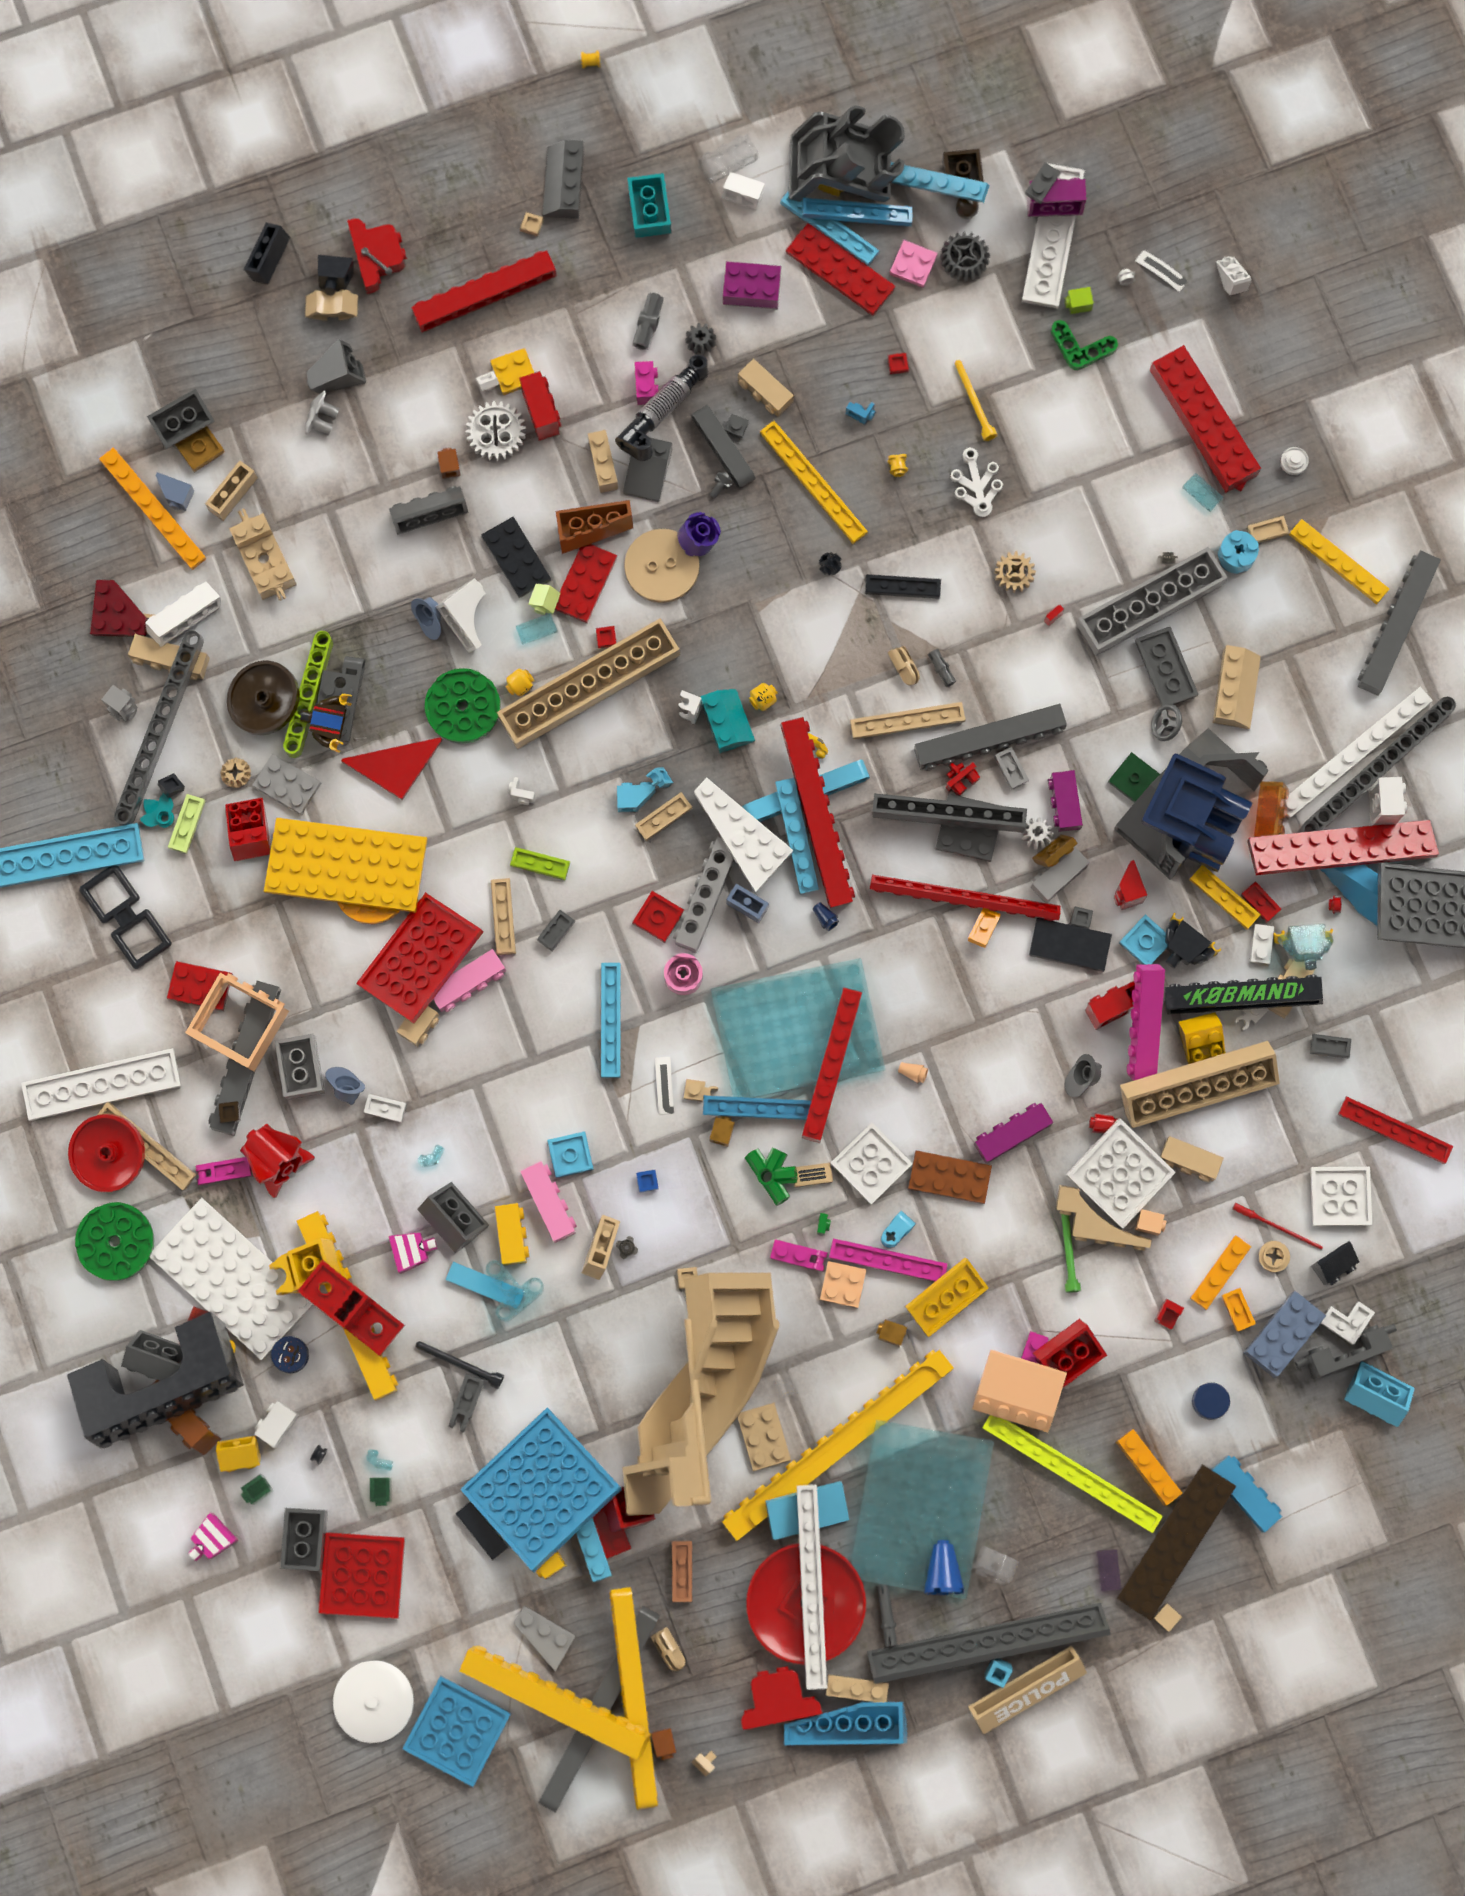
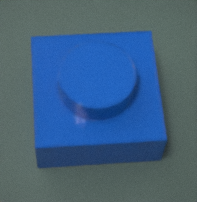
(647, 1181)

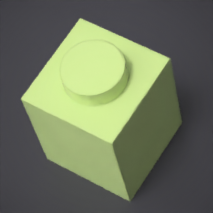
(544, 599)

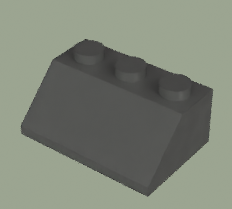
(180, 418)
(452, 1217)

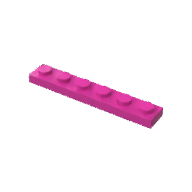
(887, 1260)

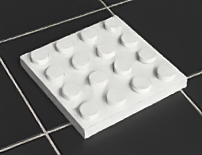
(1120, 1173)

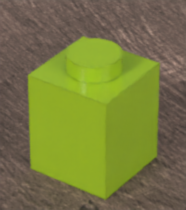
(1079, 300)

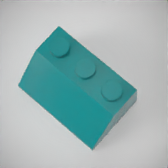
(727, 719)

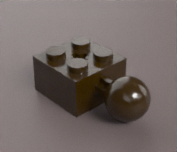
(970, 164)

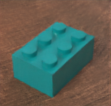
(649, 205)

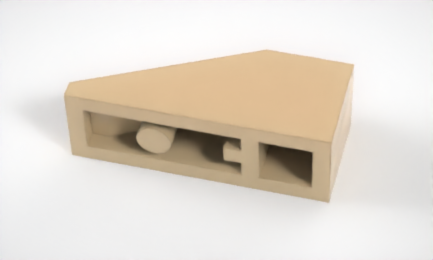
(601, 1247)

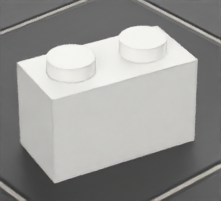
(275, 1424)

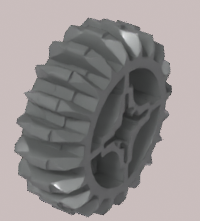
(954, 246)

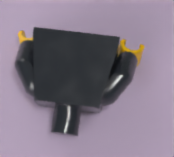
(1187, 944)

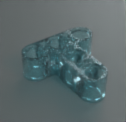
(512, 1293)

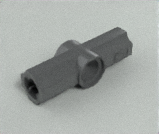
(648, 321)

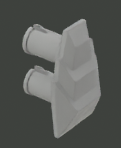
(317, 406)

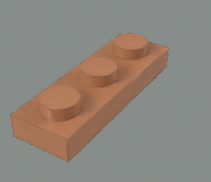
(681, 1571)

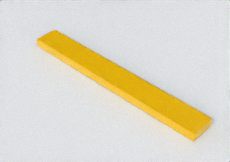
(813, 482)

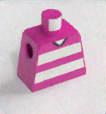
(410, 1250)
(211, 1538)

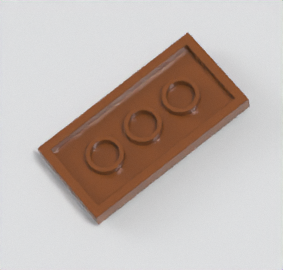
(950, 1177)

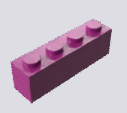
(1013, 1133)

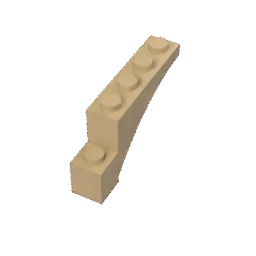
(1092, 1226)

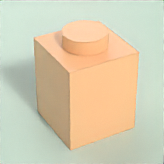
(1150, 1222)

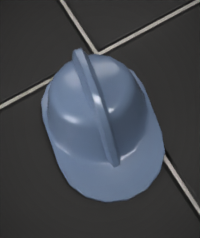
(427, 616)
(345, 1084)

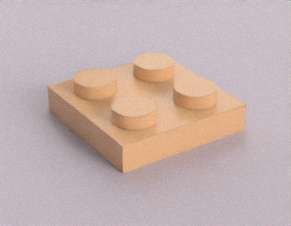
(843, 1284)

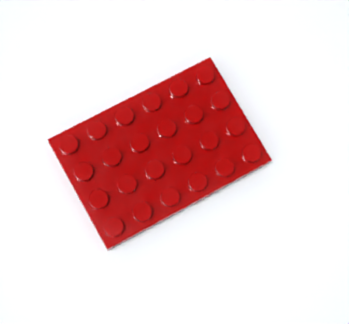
(419, 958)

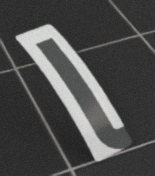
(1162, 270)
(664, 1085)

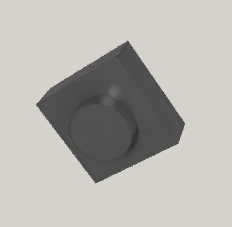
(736, 426)

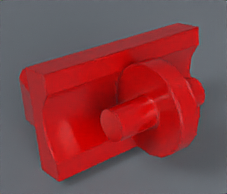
(968, 773)

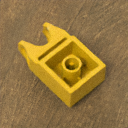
(301, 1263)

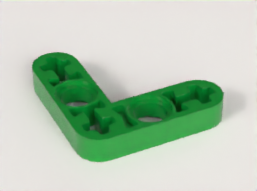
(1076, 351)

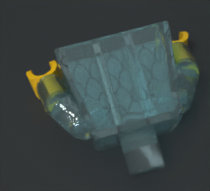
(1306, 943)

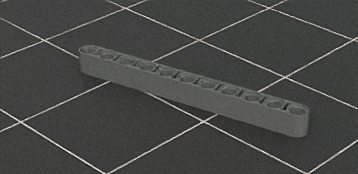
(158, 718)
(1384, 762)
(580, 1742)

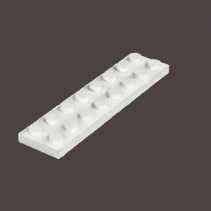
(1050, 253)
(101, 1084)

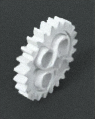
(513, 429)

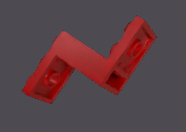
(351, 1308)

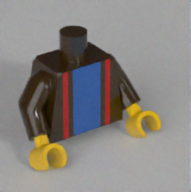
(327, 720)

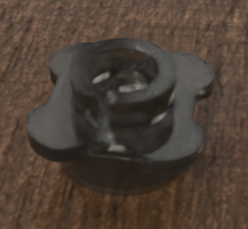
(1167, 558)
(624, 1253)

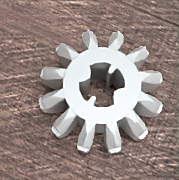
(1043, 837)

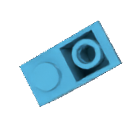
(633, 797)

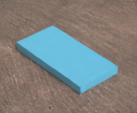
(784, 1510)

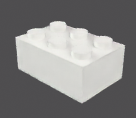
(1387, 801)

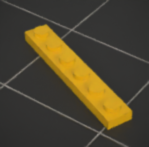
(1339, 561)

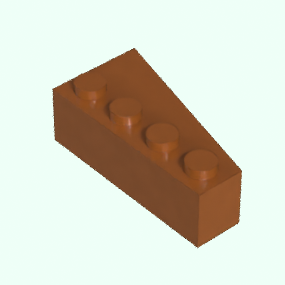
(592, 523)
(194, 1431)

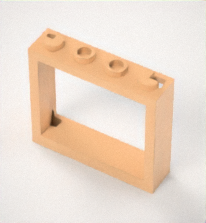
(208, 1006)

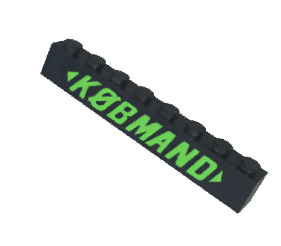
(1244, 995)

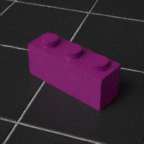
(1065, 801)

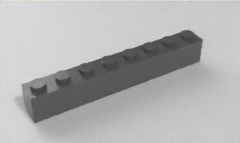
(1399, 622)
(990, 736)
(949, 813)
(238, 1077)

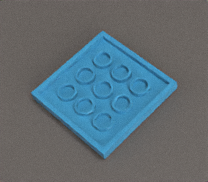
(456, 1731)

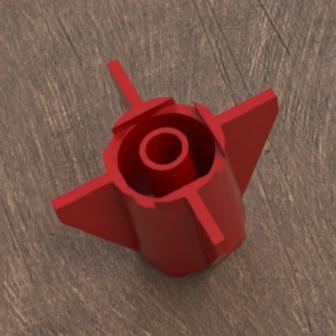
(273, 1156)

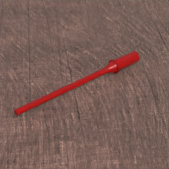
(1251, 1214)

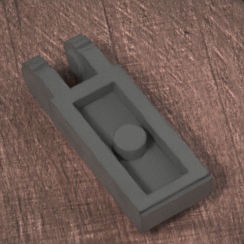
(466, 1400)

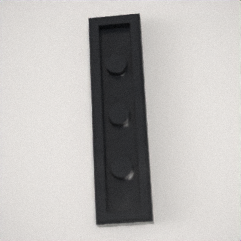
(903, 586)

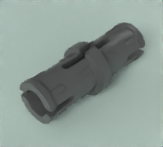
(942, 667)

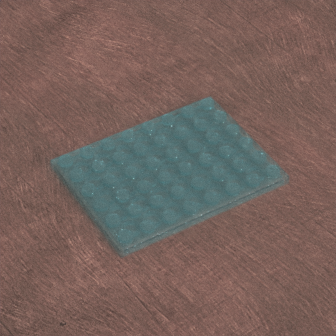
(781, 1026)
(917, 1492)

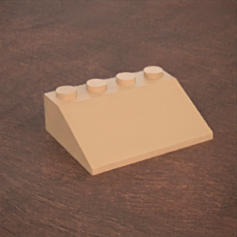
(1019, 1391)

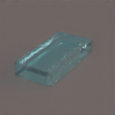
(536, 628)

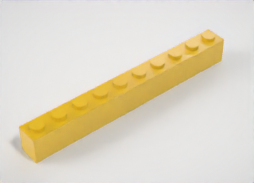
(371, 1364)
(555, 1702)

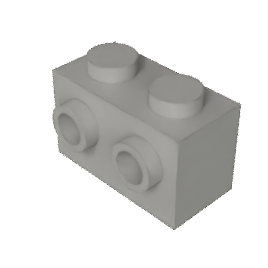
(120, 703)

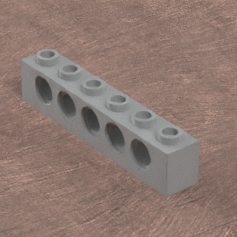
(692, 941)

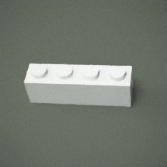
(183, 614)

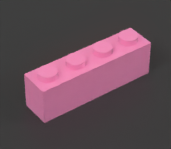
(469, 979)
(548, 1202)

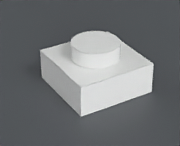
(487, 381)

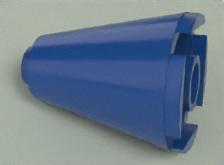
(943, 1571)

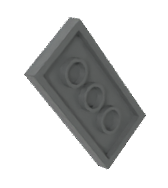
(1166, 667)

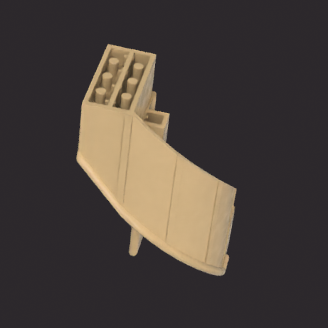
(727, 1348)

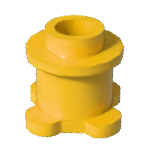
(898, 465)

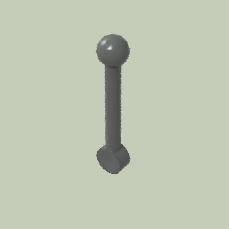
(365, 252)

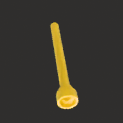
(988, 432)

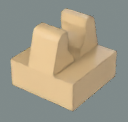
(703, 1763)

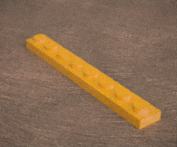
(152, 508)

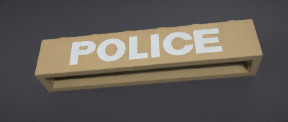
(1027, 1690)

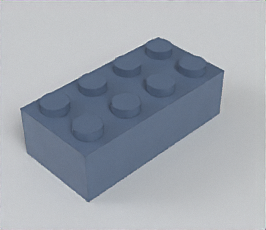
(1284, 1334)

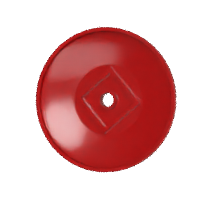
(776, 1608)

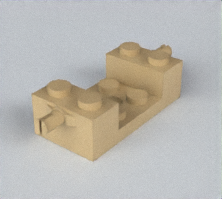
(256, 539)

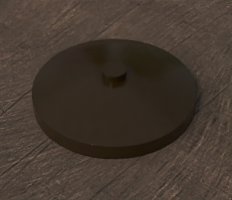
(263, 697)

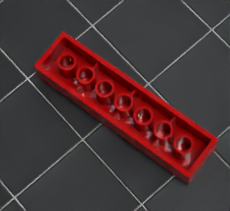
(1205, 418)

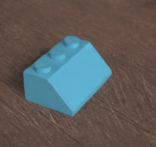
(1379, 1394)

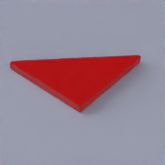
(395, 767)

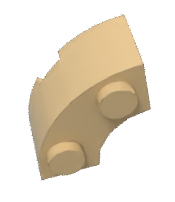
(340, 305)

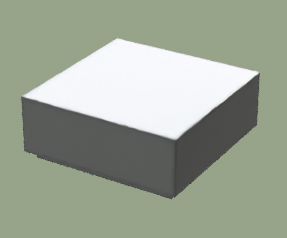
(1081, 917)

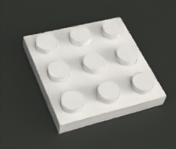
(871, 1163)
(1341, 1196)

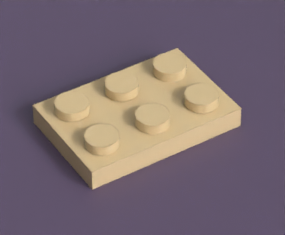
(763, 1436)

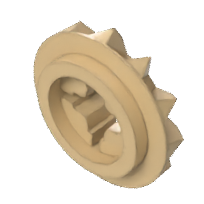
(242, 777)
(1281, 1251)

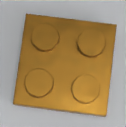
(200, 448)
(1055, 850)

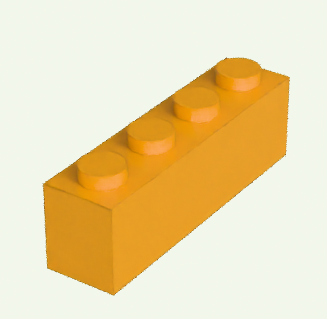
(1148, 1467)

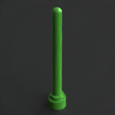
(1072, 1283)

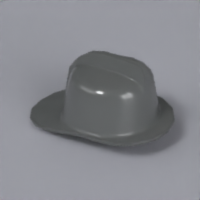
(1082, 1075)

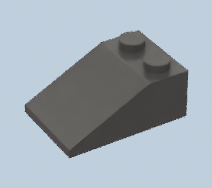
(647, 477)

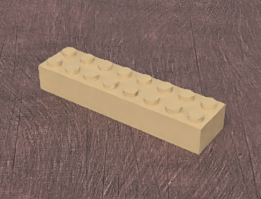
(1200, 1084)

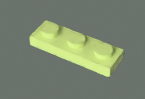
(186, 823)

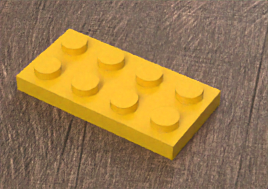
(946, 1297)

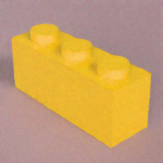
(511, 1234)

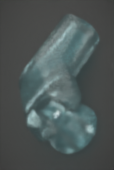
(431, 1159)
(378, 1462)

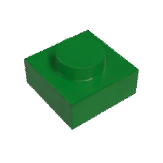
(824, 1224)

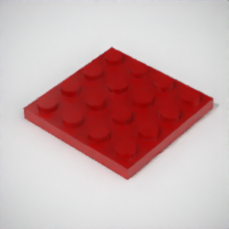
(362, 1575)

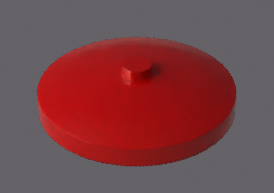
(106, 1153)

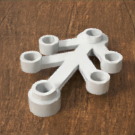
(977, 485)

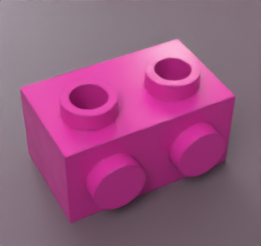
(645, 385)

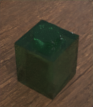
(256, 1490)
(381, 1491)

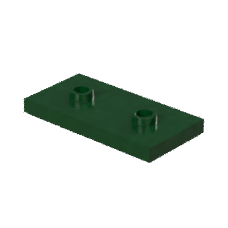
(1133, 777)

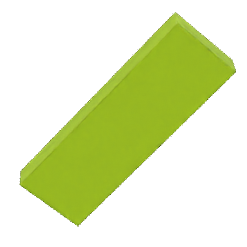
(540, 863)

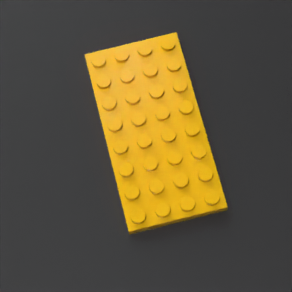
(345, 865)

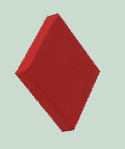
(658, 916)

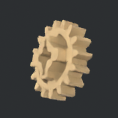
(1019, 577)

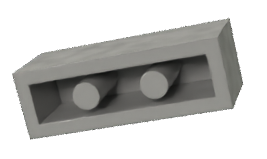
(1059, 876)

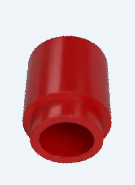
(1101, 1123)

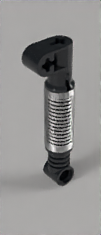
(660, 404)

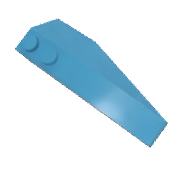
(1359, 886)
(851, 1725)

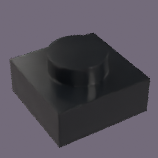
(170, 785)

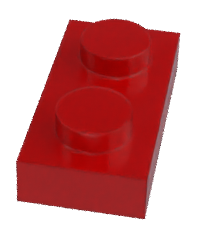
(1261, 901)

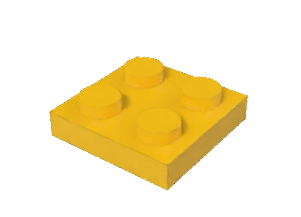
(509, 369)

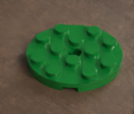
(454, 688)
(94, 1237)

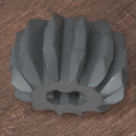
(707, 336)

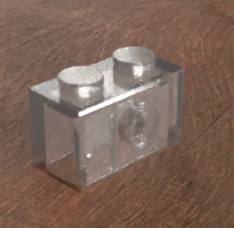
(995, 1565)

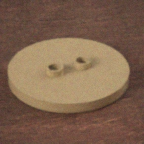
(660, 567)

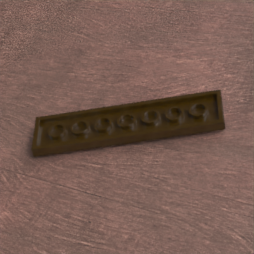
(1176, 1542)

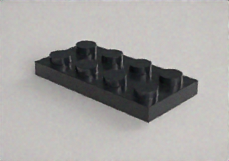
(516, 557)

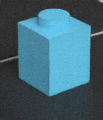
(998, 1672)

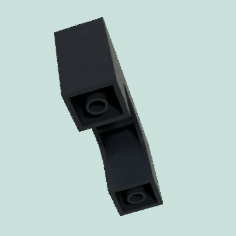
(204, 1375)

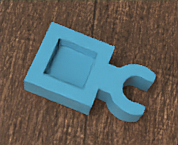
(660, 777)

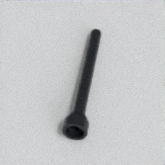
(494, 1379)

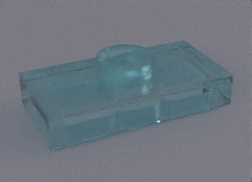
(1202, 492)

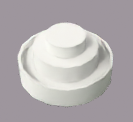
(1294, 461)

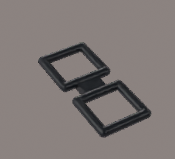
(125, 916)

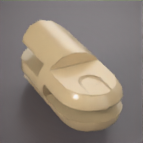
(904, 665)
(668, 1649)

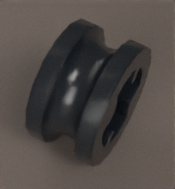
(318, 1454)

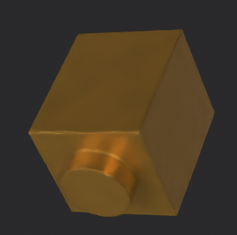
(722, 1130)
(891, 1332)

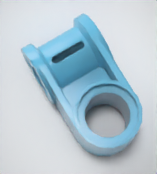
(899, 1227)

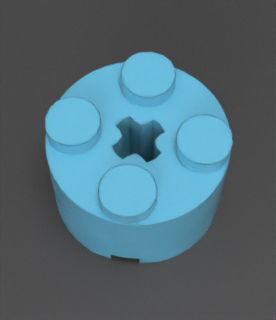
(1241, 542)

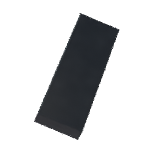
(481, 1530)

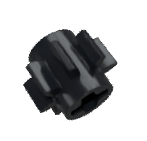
(830, 563)

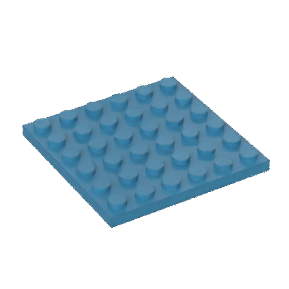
(541, 1489)

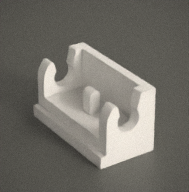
(743, 190)
(692, 704)

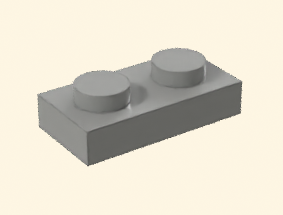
(1011, 768)

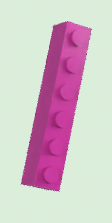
(1146, 1021)

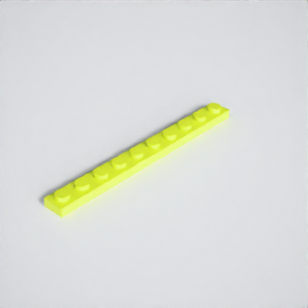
(1073, 1472)

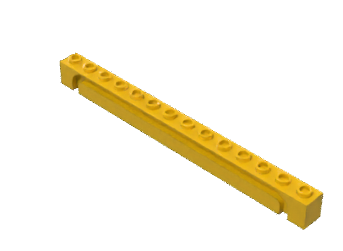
(841, 1442)

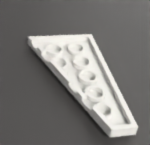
(748, 841)

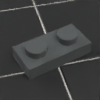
(1042, 183)

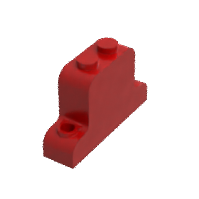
(383, 245)
(778, 1699)

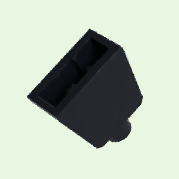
(334, 273)

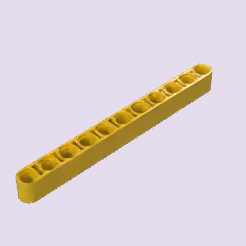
(633, 1692)

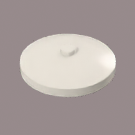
(373, 1701)

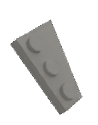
(545, 1636)

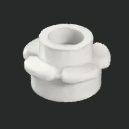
(1126, 277)

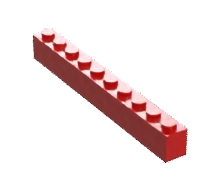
(816, 812)

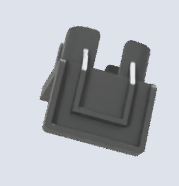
(845, 155)

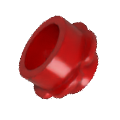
(1335, 904)

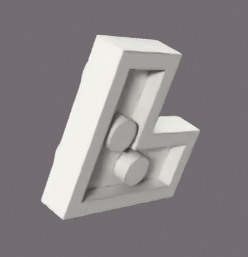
(1348, 1326)

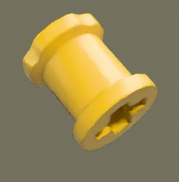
(590, 59)

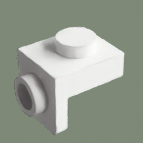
(523, 796)

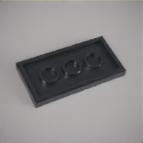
(1070, 944)

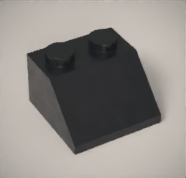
(1336, 1263)

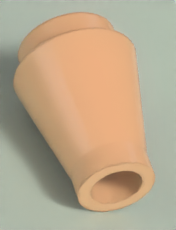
(913, 1071)

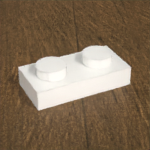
(1261, 944)
(385, 1108)

